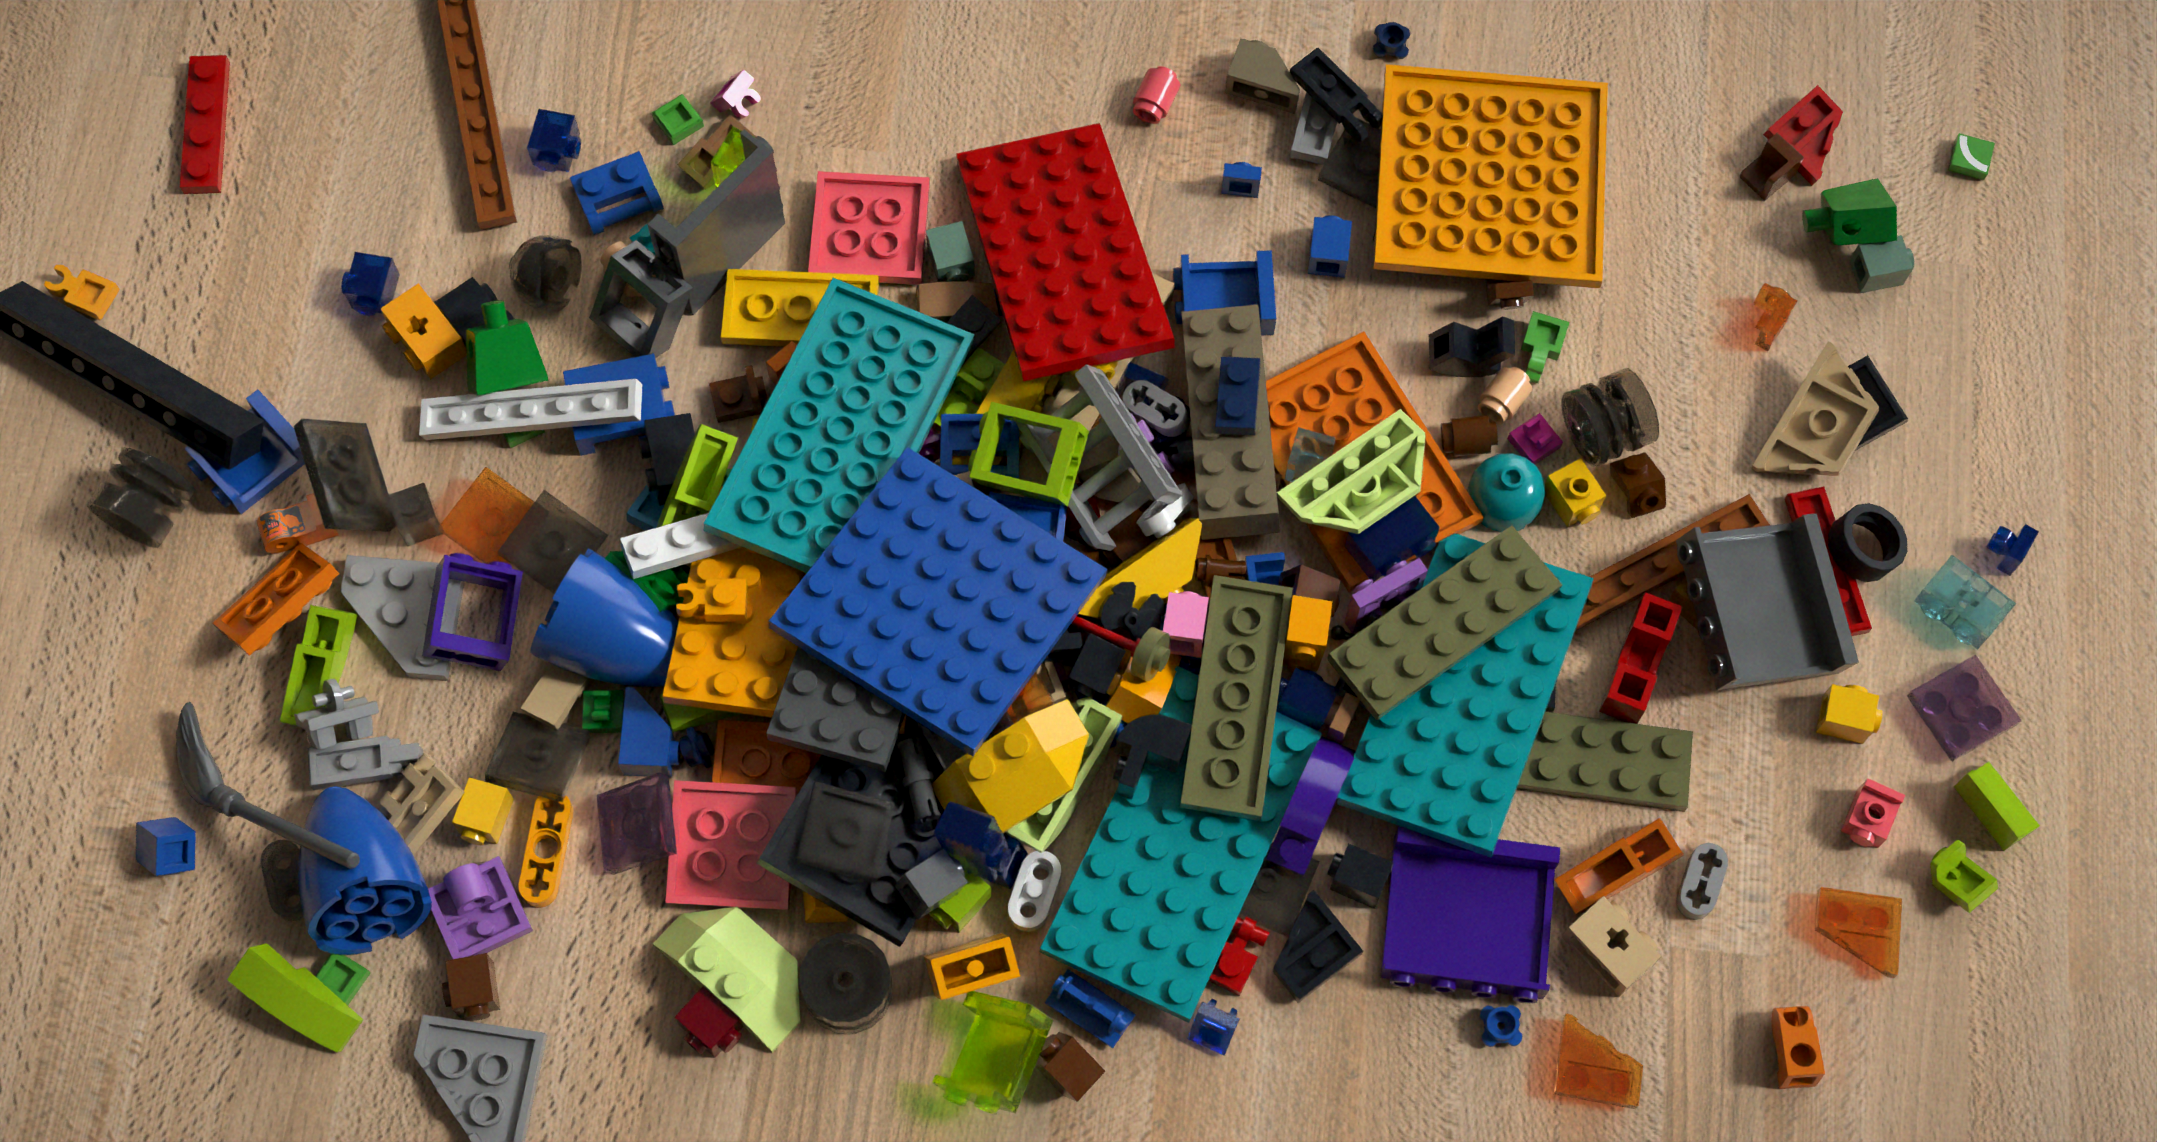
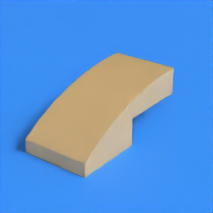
(555, 696)

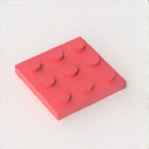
(870, 226)
(720, 840)

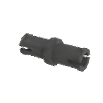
(918, 780)

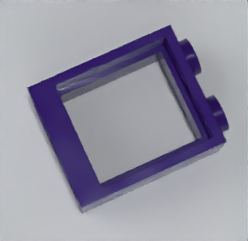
(466, 649)

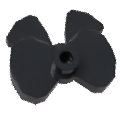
(1118, 611)

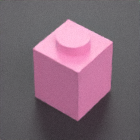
(1186, 623)

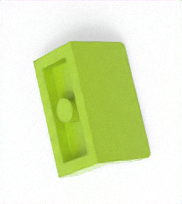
(1996, 805)

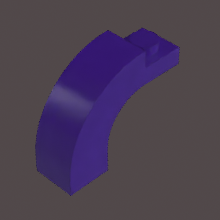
(1311, 805)

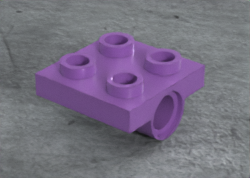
(1390, 591)
(478, 909)

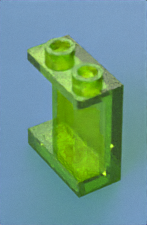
(996, 1054)

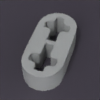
(1160, 402)
(1710, 884)

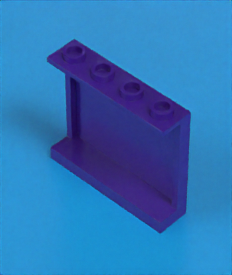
(1469, 917)

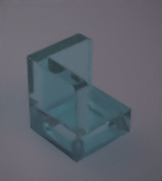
(1307, 452)

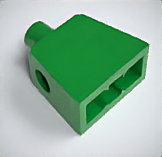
(1854, 214)
(501, 353)

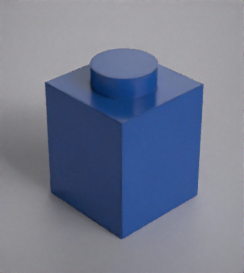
(1329, 246)

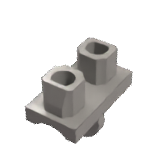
(320, 721)

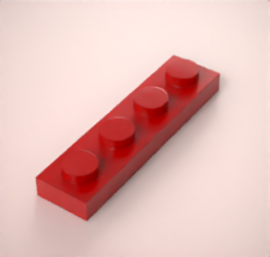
(205, 124)

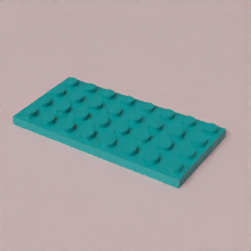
(836, 423)
(1461, 743)
(1168, 878)

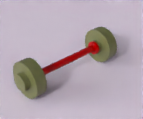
(1148, 653)

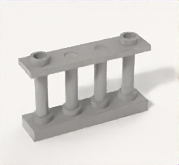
(1135, 453)

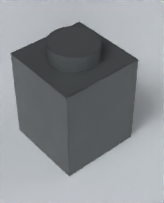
(931, 883)

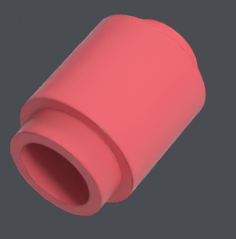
(1156, 94)

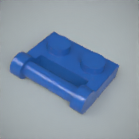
(613, 184)
(961, 436)

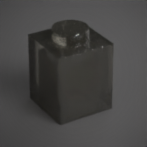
(415, 514)

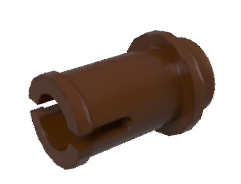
(1208, 567)

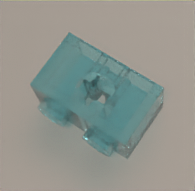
(1984, 603)

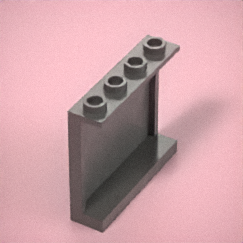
(725, 225)
(1766, 603)

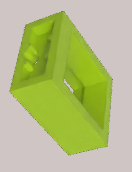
(1064, 463)

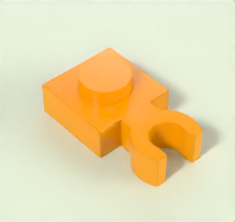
(86, 293)
(721, 600)

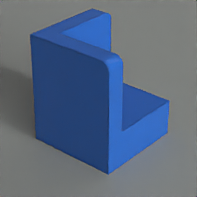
(1264, 567)
(165, 846)

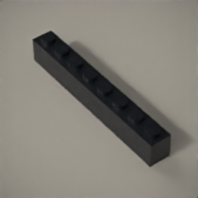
(129, 376)

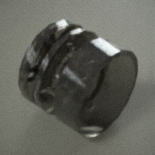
(1610, 417)
(145, 491)

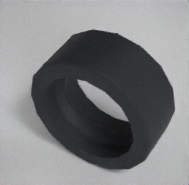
(1886, 530)

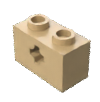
(1623, 964)

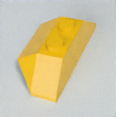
(1155, 569)
(1019, 767)

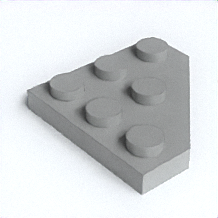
(395, 605)
(483, 1074)

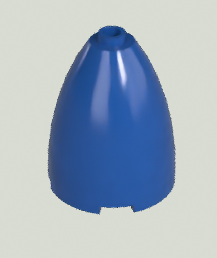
(606, 627)
(363, 904)

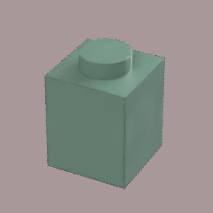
(950, 253)
(1881, 265)

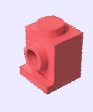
(1878, 800)

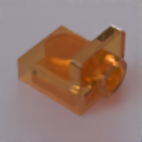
(1777, 310)

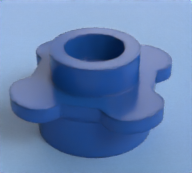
(1509, 1017)

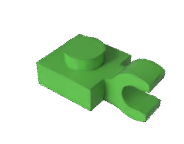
(1544, 340)

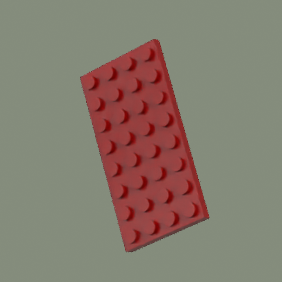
(1064, 252)

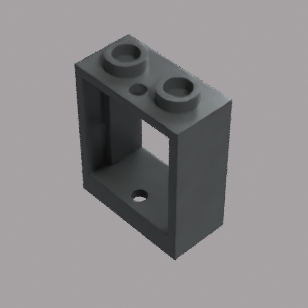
(667, 293)

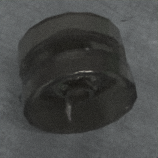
(852, 1007)

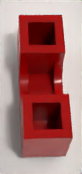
(1640, 658)

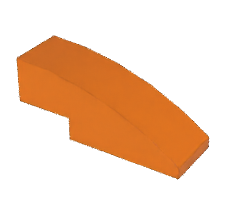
(1619, 866)

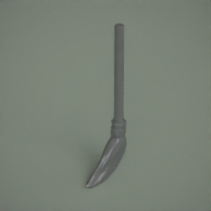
(206, 787)

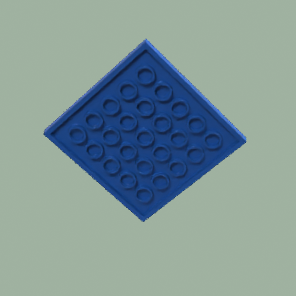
(938, 600)

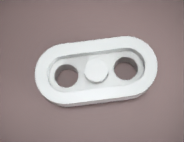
(1160, 516)
(1034, 892)

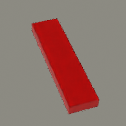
(1817, 501)

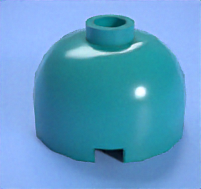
(1507, 491)

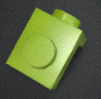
(1961, 877)

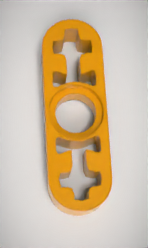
(530, 875)

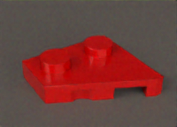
(1809, 130)

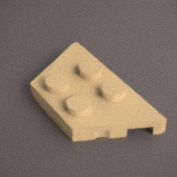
(1820, 422)

